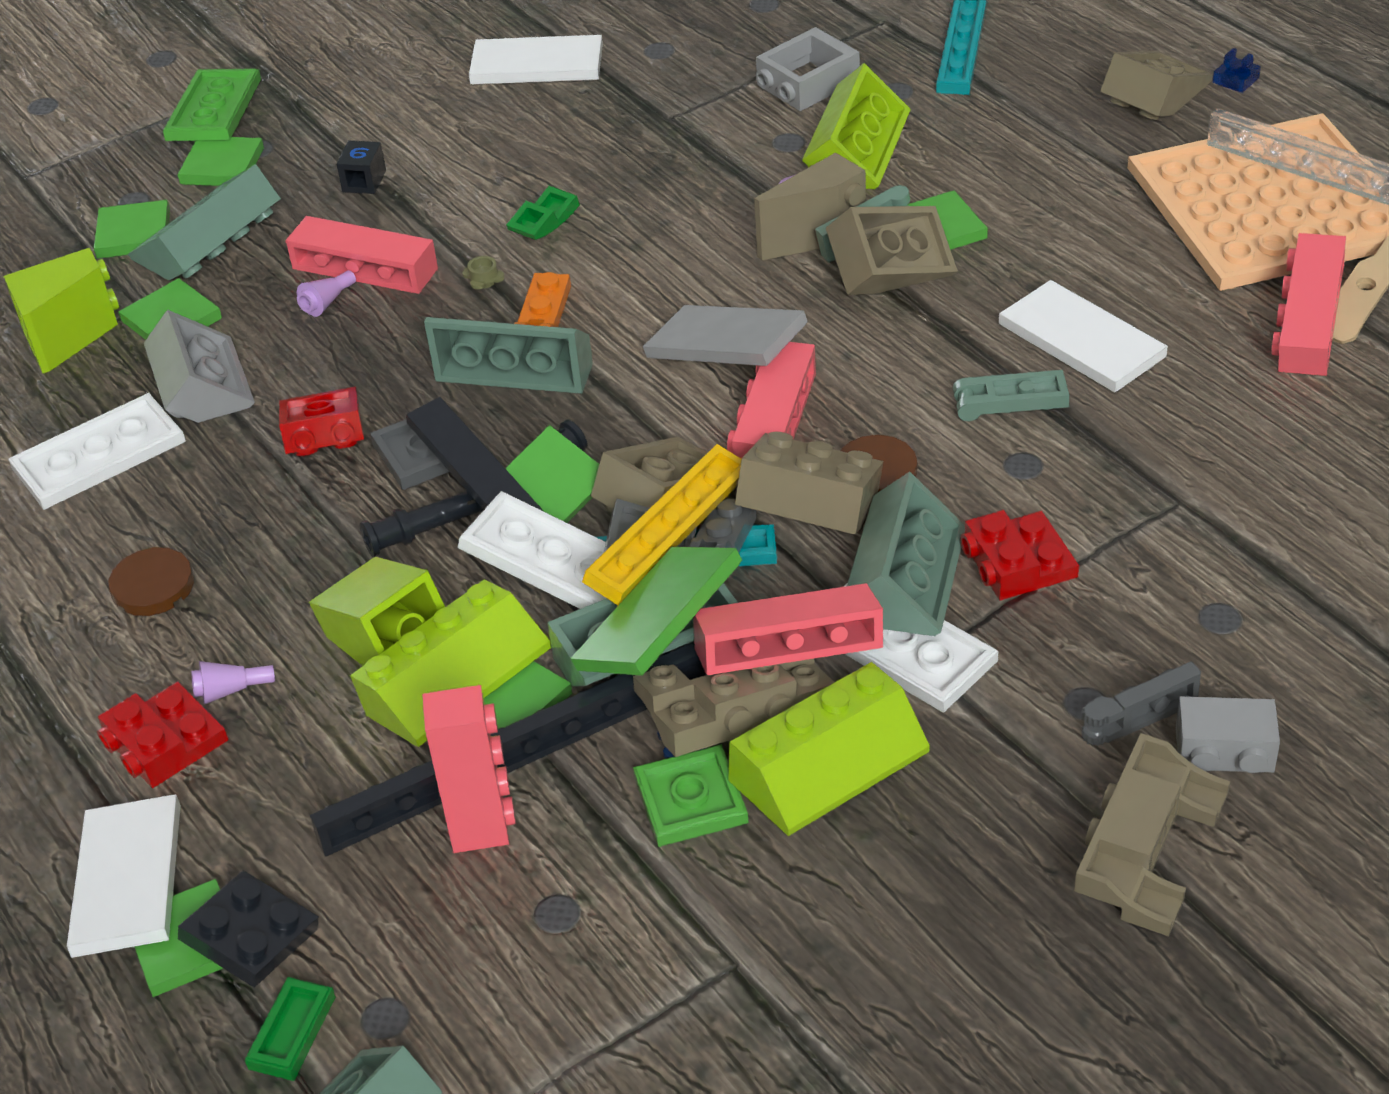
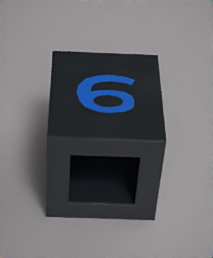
(361, 167)

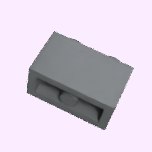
(1228, 733)

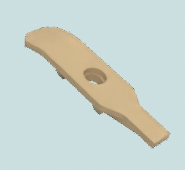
(1357, 304)

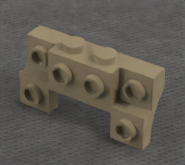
(724, 704)
(1134, 829)

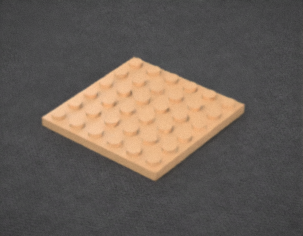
(1247, 214)

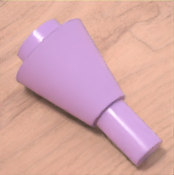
(317, 295)
(220, 680)

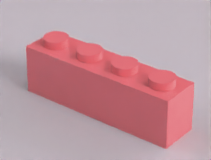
(370, 253)
(1311, 304)
(775, 397)
(788, 629)
(466, 768)

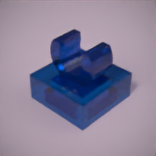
(1236, 72)

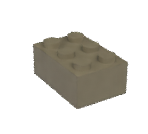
(808, 482)

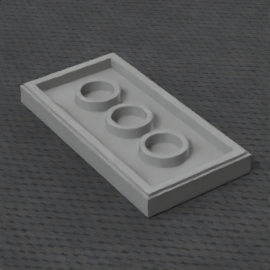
(725, 334)

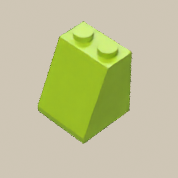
(63, 305)
(376, 607)

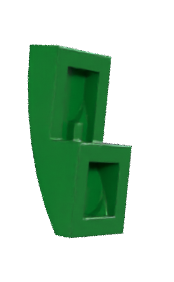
(544, 215)

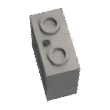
(832, 57)

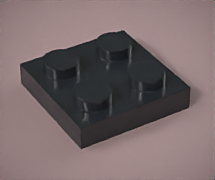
(248, 928)

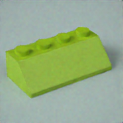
(860, 125)
(469, 643)
(827, 748)

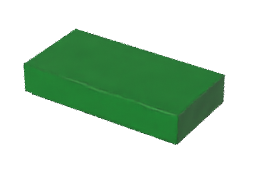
(290, 1029)

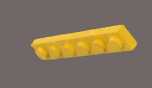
(664, 525)

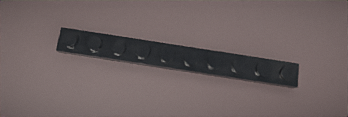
(522, 744)

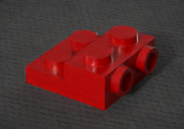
(320, 421)
(1017, 553)
(160, 734)

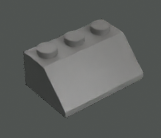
(196, 369)

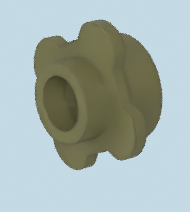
(483, 272)

